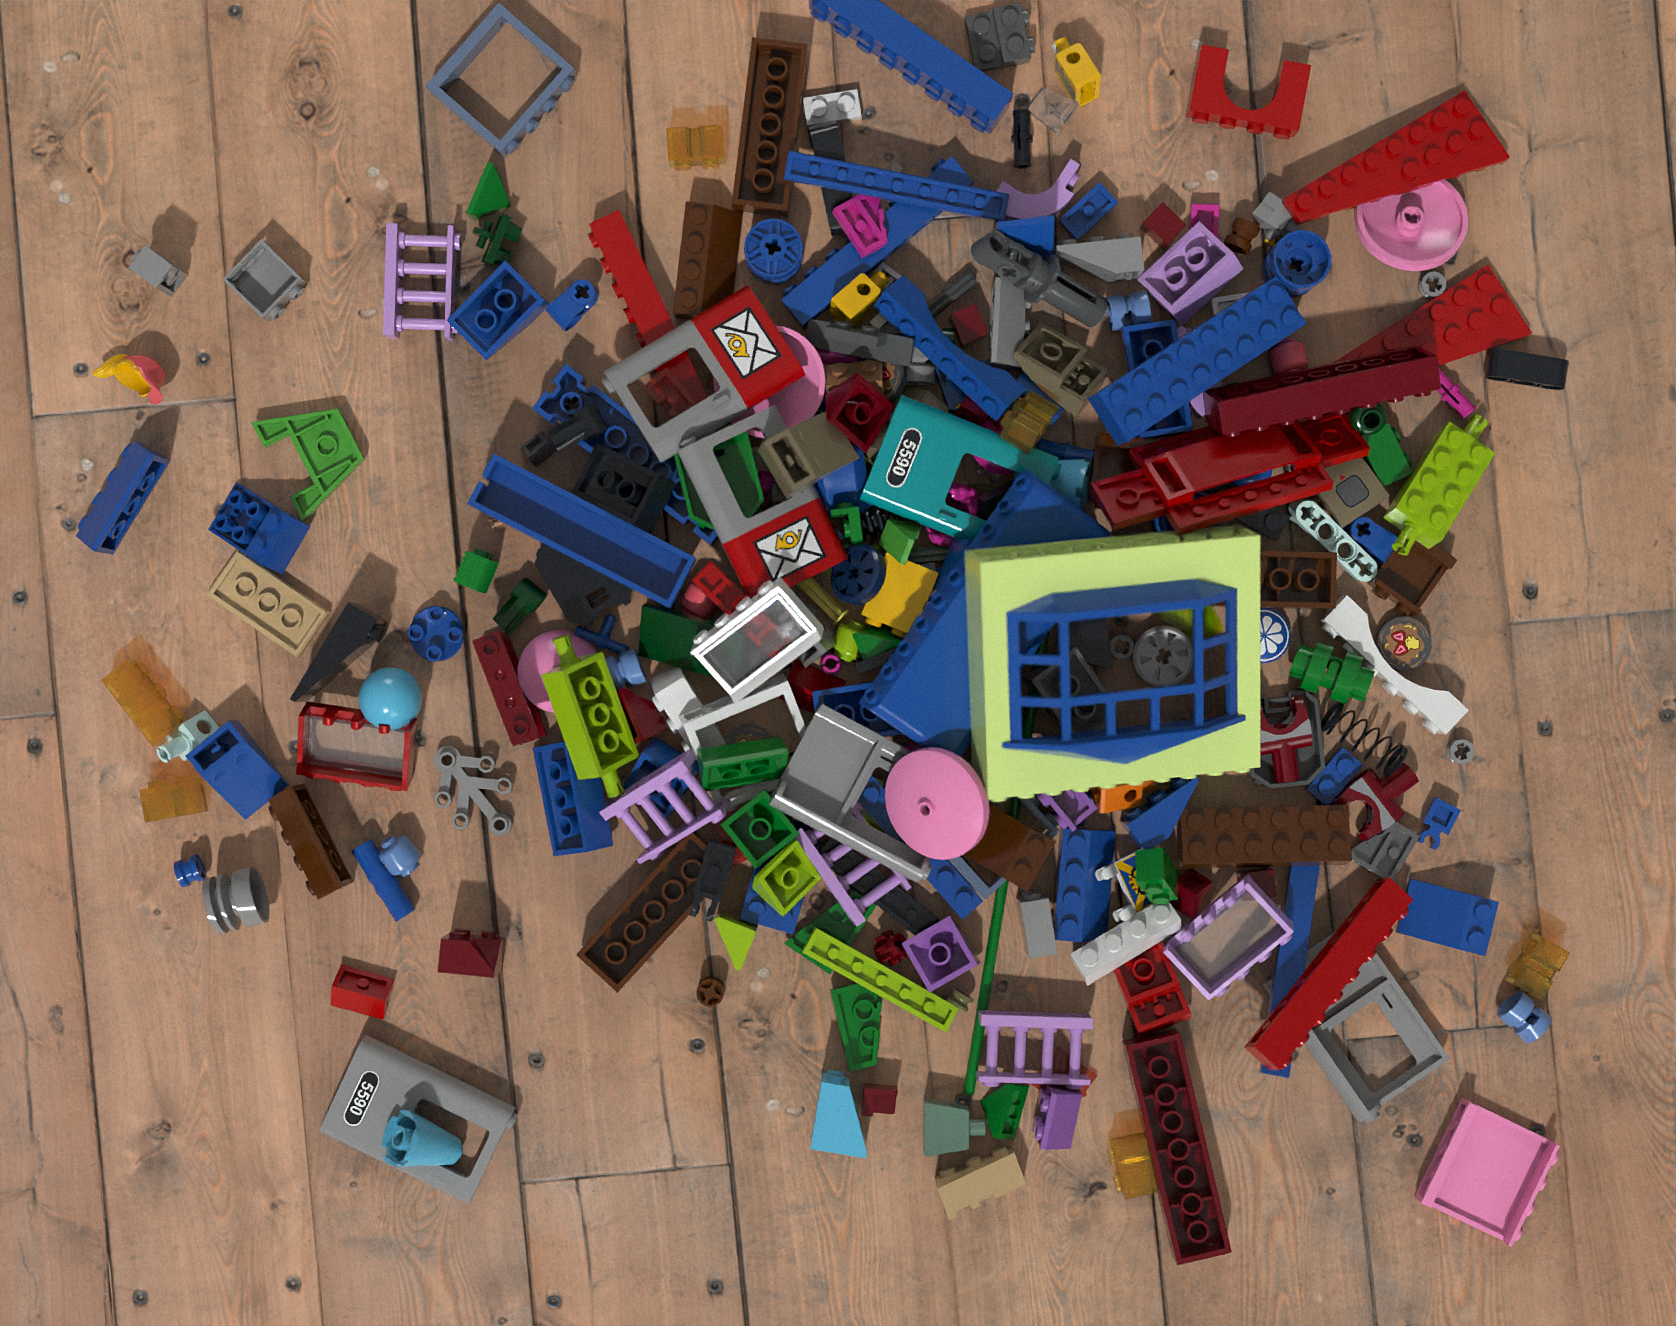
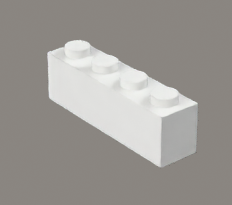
(1125, 941)

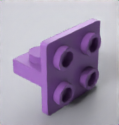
(1069, 807)

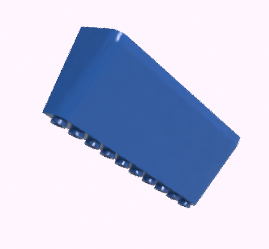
(927, 677)

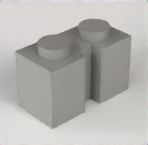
(157, 270)

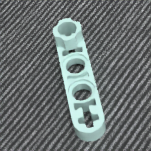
(1336, 538)

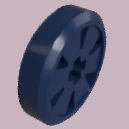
(871, 570)

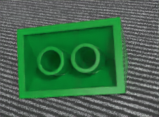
(742, 763)

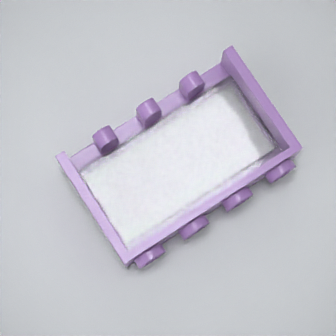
(1228, 938)

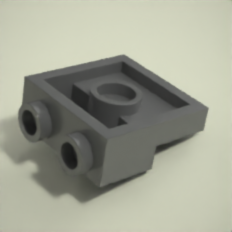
(1000, 37)

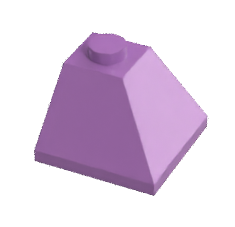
(941, 953)

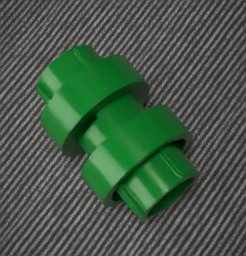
(1352, 678)

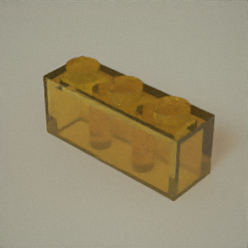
(144, 701)

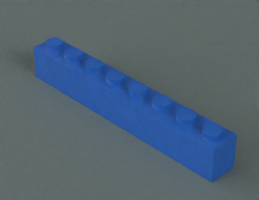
(844, 265)

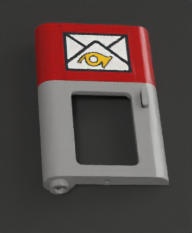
(739, 350)

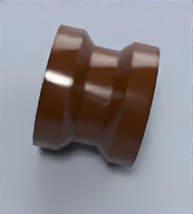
(708, 996)

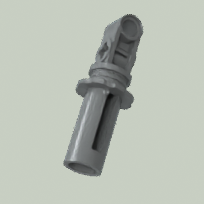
(1039, 277)

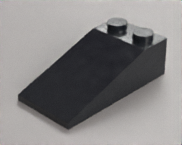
(349, 639)

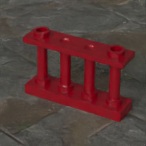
(501, 671)

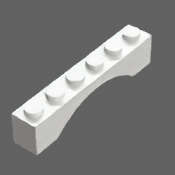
(1351, 626)

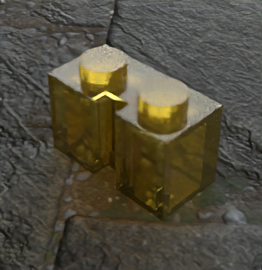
(695, 147)
(1028, 421)
(174, 799)
(1536, 966)
(1133, 1166)

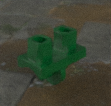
(503, 229)

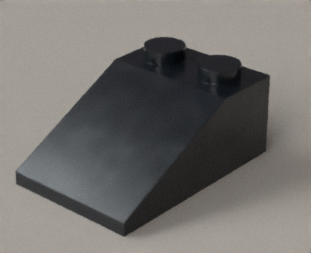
(623, 488)

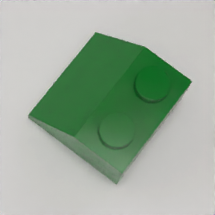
(760, 829)

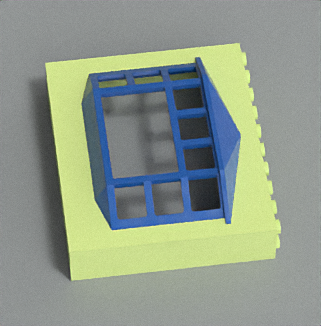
(1100, 581)

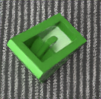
(900, 538)

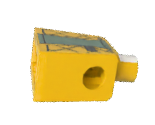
(1076, 72)

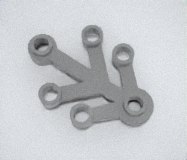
(470, 787)

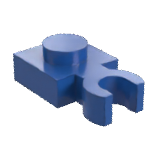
(1439, 818)

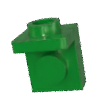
(853, 525)

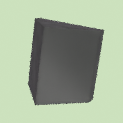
(538, 449)

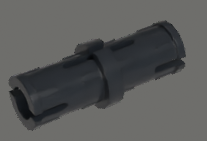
(1021, 138)

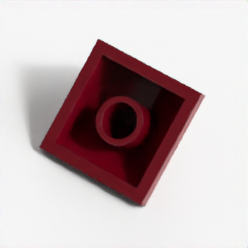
(641, 715)

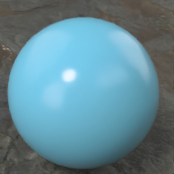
(390, 697)

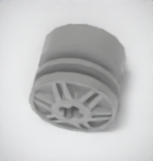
(235, 900)

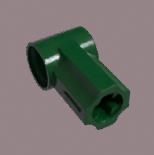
(524, 600)

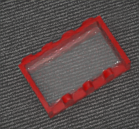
(347, 748)

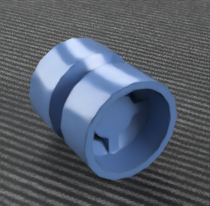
(1128, 311)
(626, 669)
(1527, 1020)

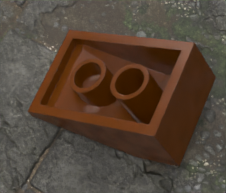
(1012, 849)

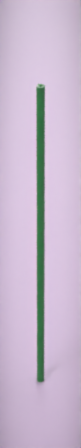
(996, 920)

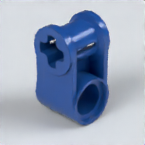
(570, 306)
(1374, 540)

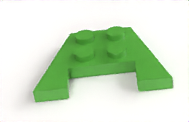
(324, 447)

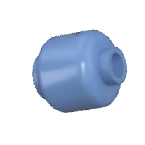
(399, 855)

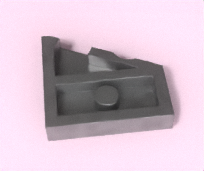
(1385, 851)

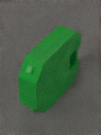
(741, 474)

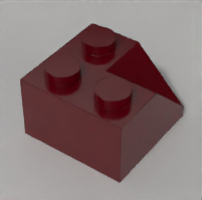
(471, 954)

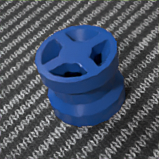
(190, 870)

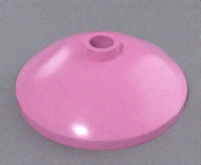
(541, 657)

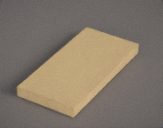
(268, 603)

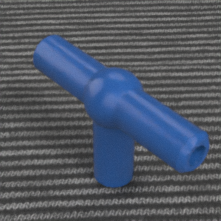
(602, 639)

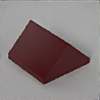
(858, 410)

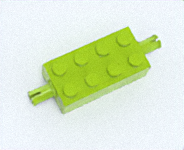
(1439, 485)
(590, 715)

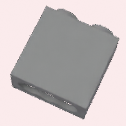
(265, 281)
(1036, 924)

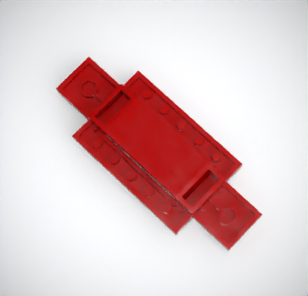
(1204, 458)

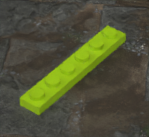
(879, 979)

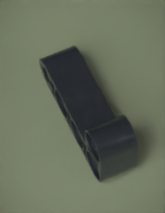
(827, 143)

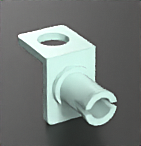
(186, 738)

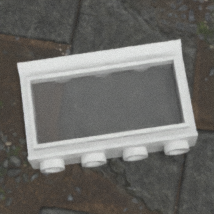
(757, 639)

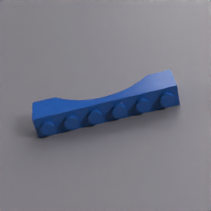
(987, 386)

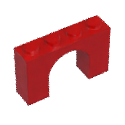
(1210, 102)

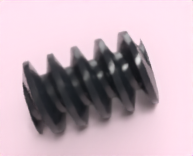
(871, 522)

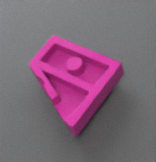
(863, 223)

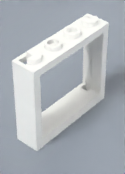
(725, 708)

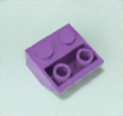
(1057, 1117)

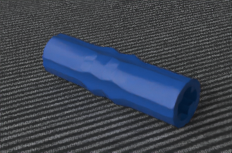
(384, 883)

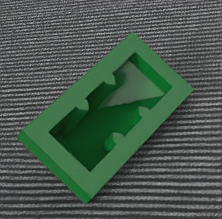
(489, 194)
(875, 640)
(1005, 1109)

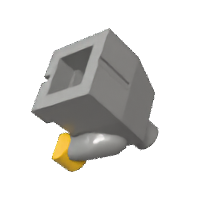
(1274, 218)

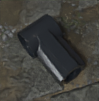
(583, 425)

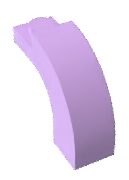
(1045, 203)

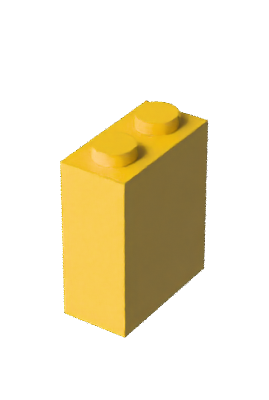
(901, 596)

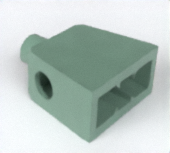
(948, 1127)

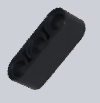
(1526, 369)

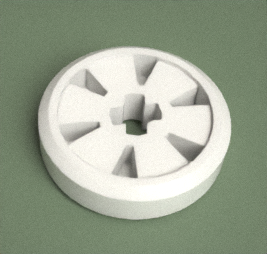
(1146, 651)

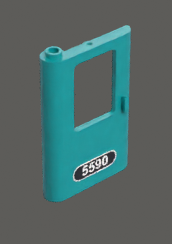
(923, 457)

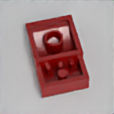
(1152, 991)

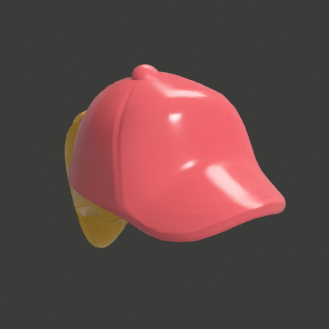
(136, 373)

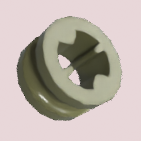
(959, 999)

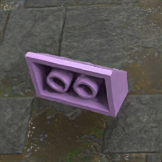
(1190, 273)

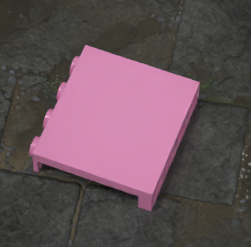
(1487, 1171)

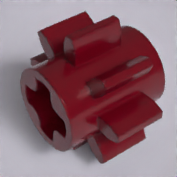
(890, 947)

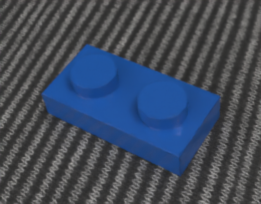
(1088, 211)
(1334, 777)

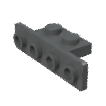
(860, 342)

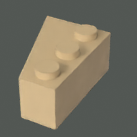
(979, 1180)

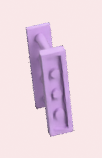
(396, 267)
(660, 781)
(839, 885)
(1048, 1024)

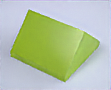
(786, 878)
(736, 935)

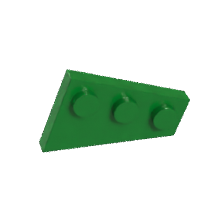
(832, 922)
(858, 1024)

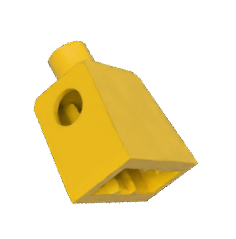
(858, 298)

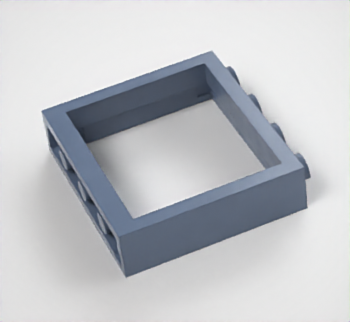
(471, 49)
(975, 878)

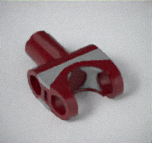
(1284, 738)
(1378, 797)

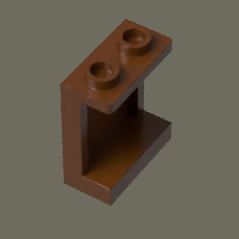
(1111, 459)
(1411, 577)

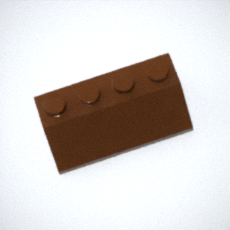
(706, 258)
(309, 840)

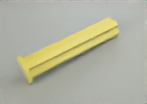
(822, 600)

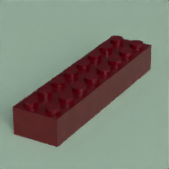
(1321, 390)
(1177, 1146)

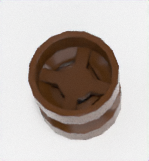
(1241, 235)

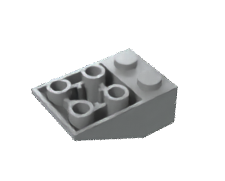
(1105, 259)

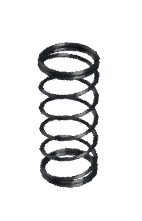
(1338, 707)

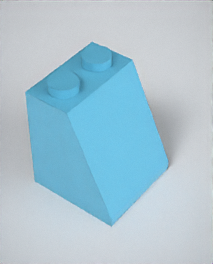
(836, 1118)

